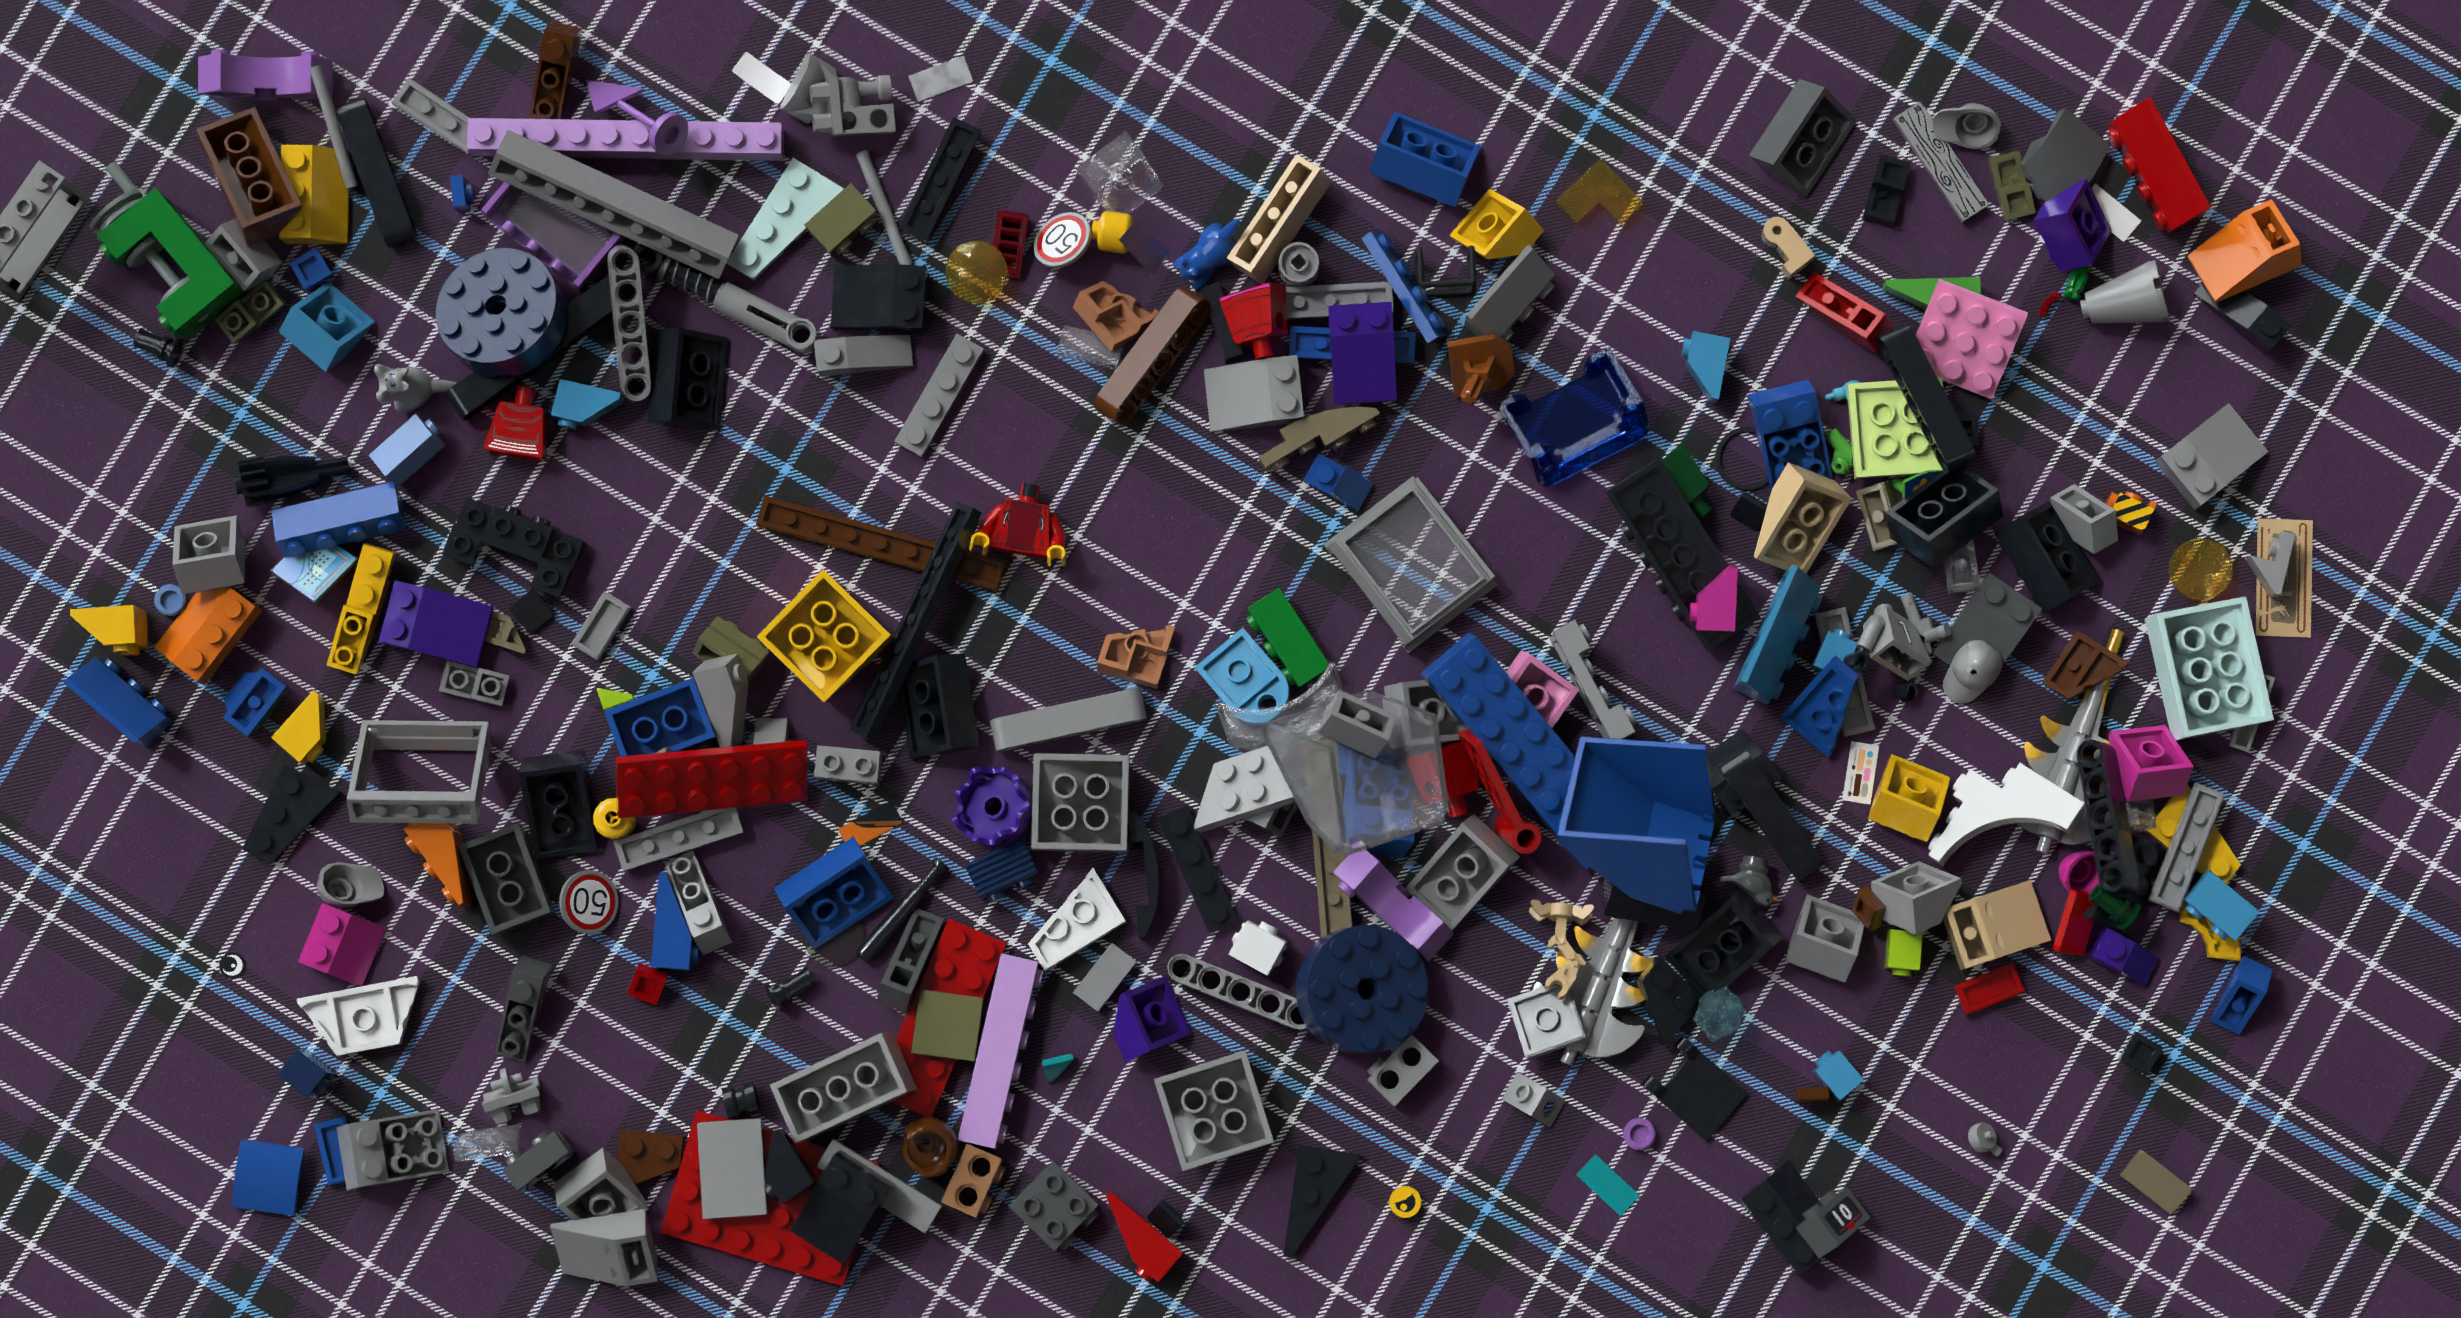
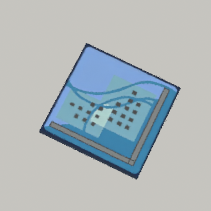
(314, 571)

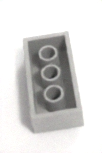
(843, 1087)

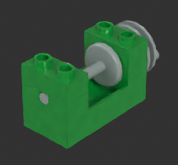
(135, 233)

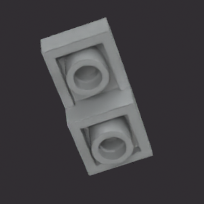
(474, 683)

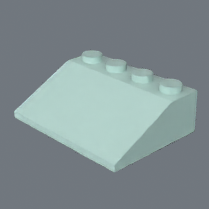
(2209, 668)

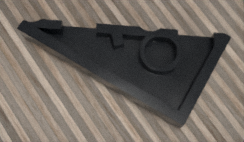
(1315, 1183)

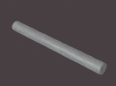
(333, 126)
(883, 208)

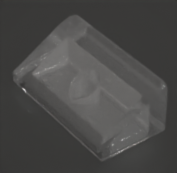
(1087, 347)

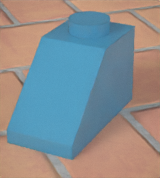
(1706, 361)
(582, 403)

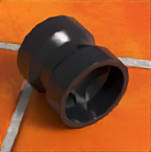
(741, 1100)

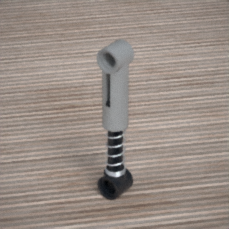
(731, 301)

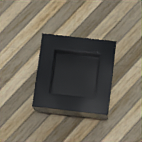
(2140, 1053)

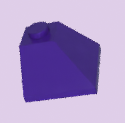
(1148, 1019)

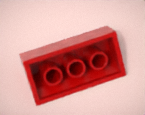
(2158, 167)

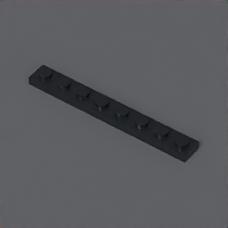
(915, 621)

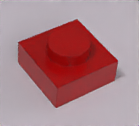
(647, 983)

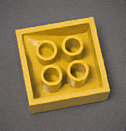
(824, 636)

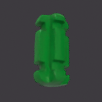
(2076, 283)

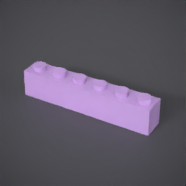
(998, 1051)

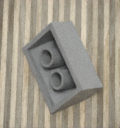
(1511, 296)

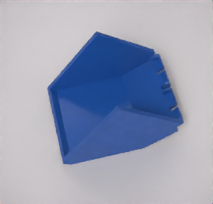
(1639, 817)

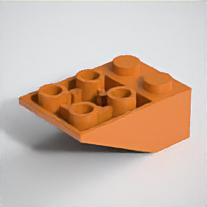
(2247, 252)
(443, 858)

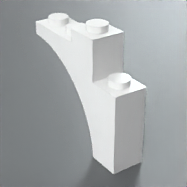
(1984, 806)

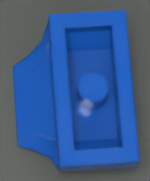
(253, 700)

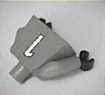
(1895, 645)

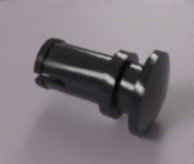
(164, 348)
(789, 988)

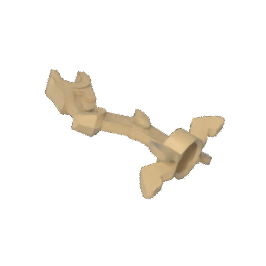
(1561, 914)

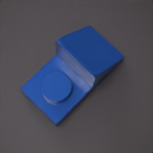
(1338, 482)

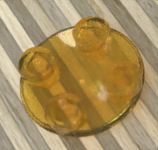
(976, 271)
(2200, 569)

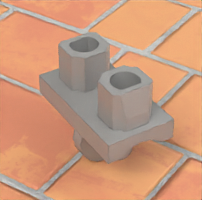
(510, 1091)

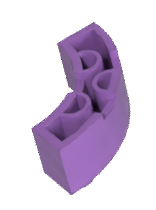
(261, 77)
(1388, 899)

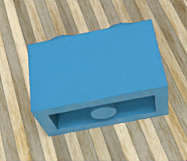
(2220, 905)

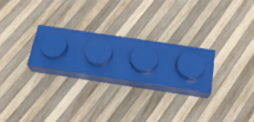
(1398, 276)
(1314, 344)

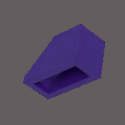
(2123, 956)

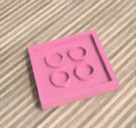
(1969, 337)

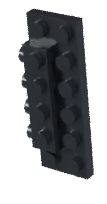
(1674, 544)

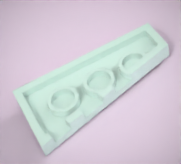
(782, 218)

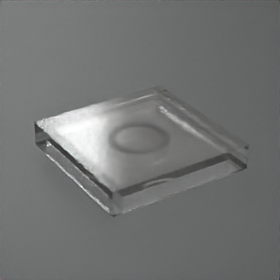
(488, 1142)

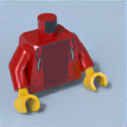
(1022, 528)

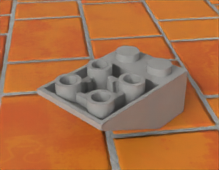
(392, 1149)
(608, 1248)

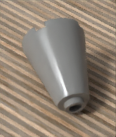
(2128, 298)

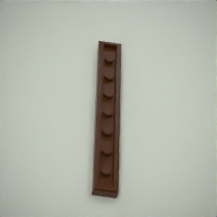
(872, 541)

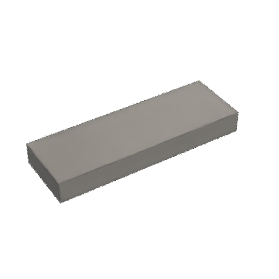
(433, 113)

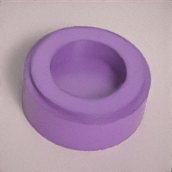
(1639, 1134)

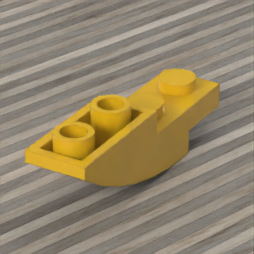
(362, 609)

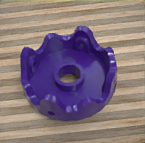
(976, 798)

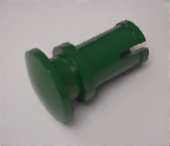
(2118, 909)

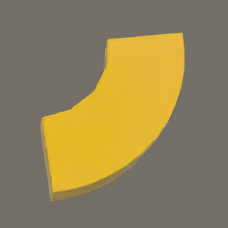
(2215, 945)

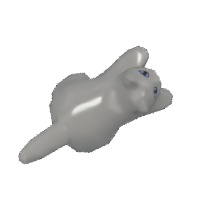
(407, 387)

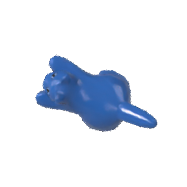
(1209, 253)

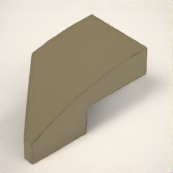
(504, 633)

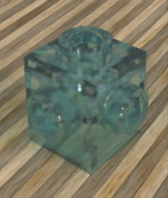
(1719, 1013)

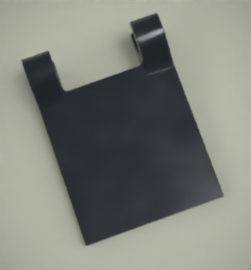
(1697, 1091)

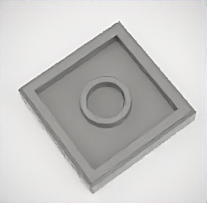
(1546, 1022)

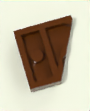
(2082, 667)
(649, 1153)

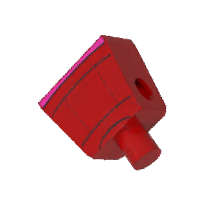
(1257, 317)

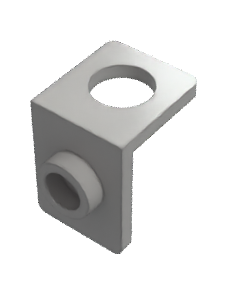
(1532, 1098)

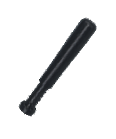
(891, 923)

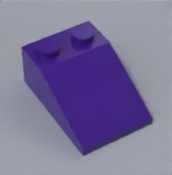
(1362, 353)
(436, 624)

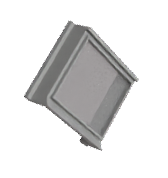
(1412, 563)

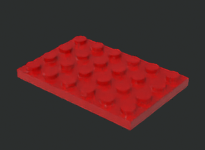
(755, 1237)

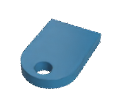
(1243, 674)

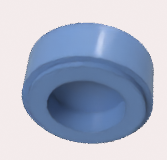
(170, 600)

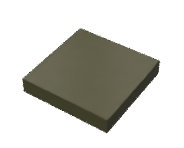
(947, 1025)

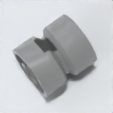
(1298, 265)

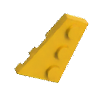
(2216, 854)

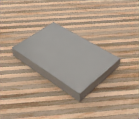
(732, 1168)

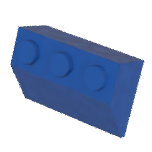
(1424, 159)
(120, 701)
(833, 893)

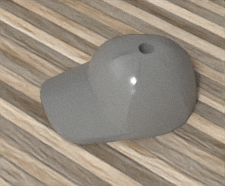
(1963, 129)
(1960, 682)
(351, 883)

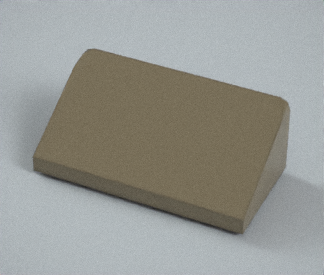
(1874, 503)
(2156, 1182)

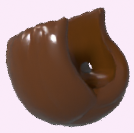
(937, 1154)

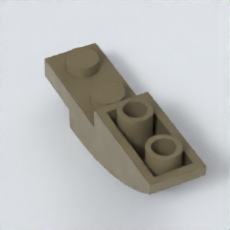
(1329, 427)

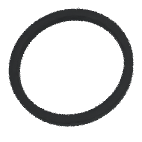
(1719, 467)

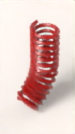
(2045, 307)

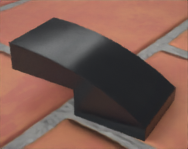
(1886, 190)

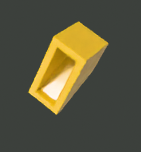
(304, 730)

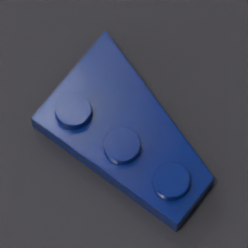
(1823, 706)

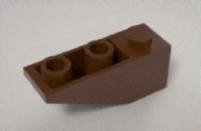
(555, 70)

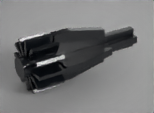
(283, 476)

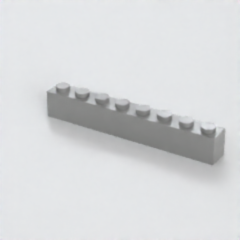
(612, 204)

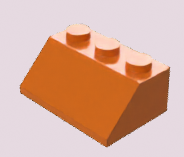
(207, 631)

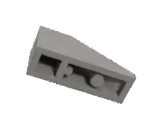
(862, 354)
(724, 694)

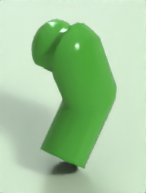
(1842, 456)

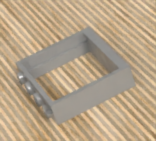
(35, 225)
(418, 805)

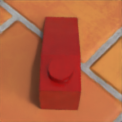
(1845, 311)
(1146, 1245)

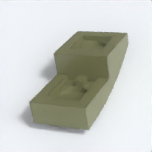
(2011, 185)

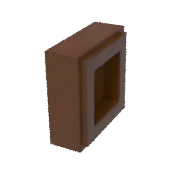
(1868, 908)
(1811, 1094)

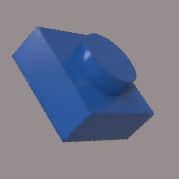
(461, 193)
(311, 269)

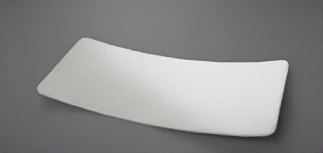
(761, 78)

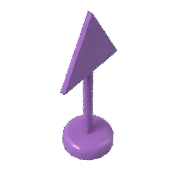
(666, 133)

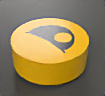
(1405, 1201)

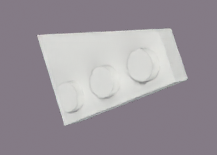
(1079, 922)

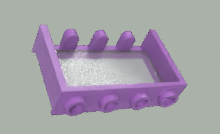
(555, 236)

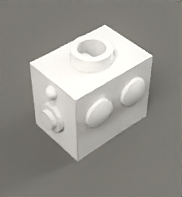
(1258, 946)

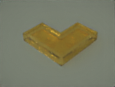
(1601, 187)

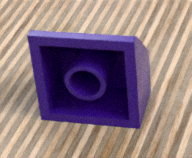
(2073, 227)

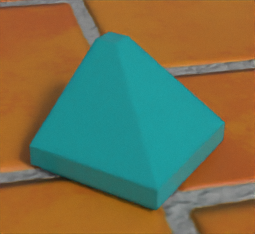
(1055, 1066)

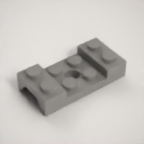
(1572, 643)

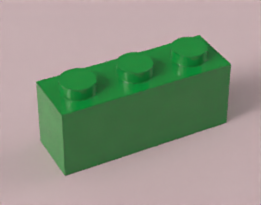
(1287, 639)

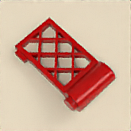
(1509, 825)

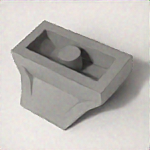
(797, 99)

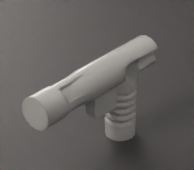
(1923, 626)

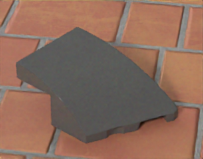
(2063, 156)

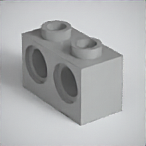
(848, 765)
(1407, 1075)

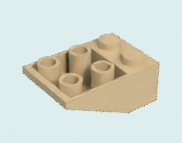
(1995, 925)

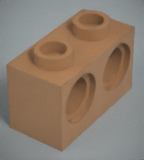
(965, 1177)

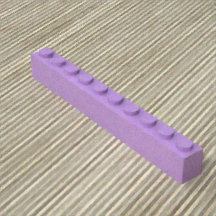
(631, 138)

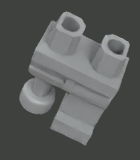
(844, 106)

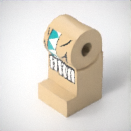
(1789, 245)

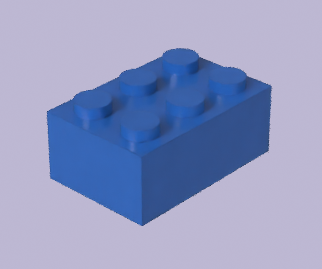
(662, 719)

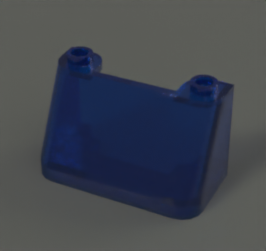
(1577, 421)

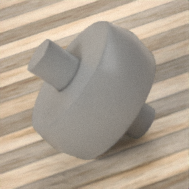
(1984, 1139)

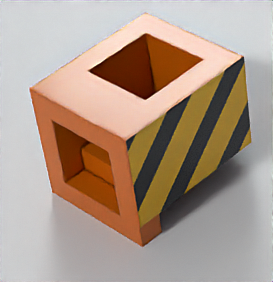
(2130, 511)

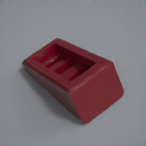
(1012, 217)

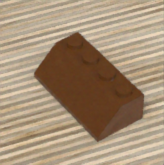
(249, 175)

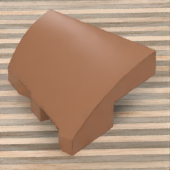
(1112, 314)
(1136, 656)

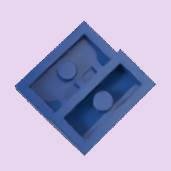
(267, 1177)

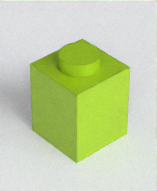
(1903, 952)

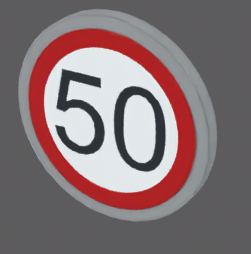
(1062, 240)
(588, 901)

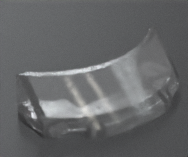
(1244, 725)

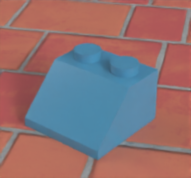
(326, 326)

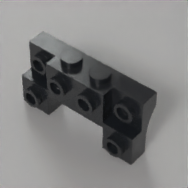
(518, 536)

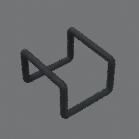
(1470, 281)

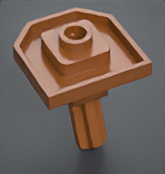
(1479, 365)

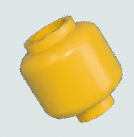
(1110, 229)
(611, 830)

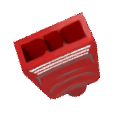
(519, 428)

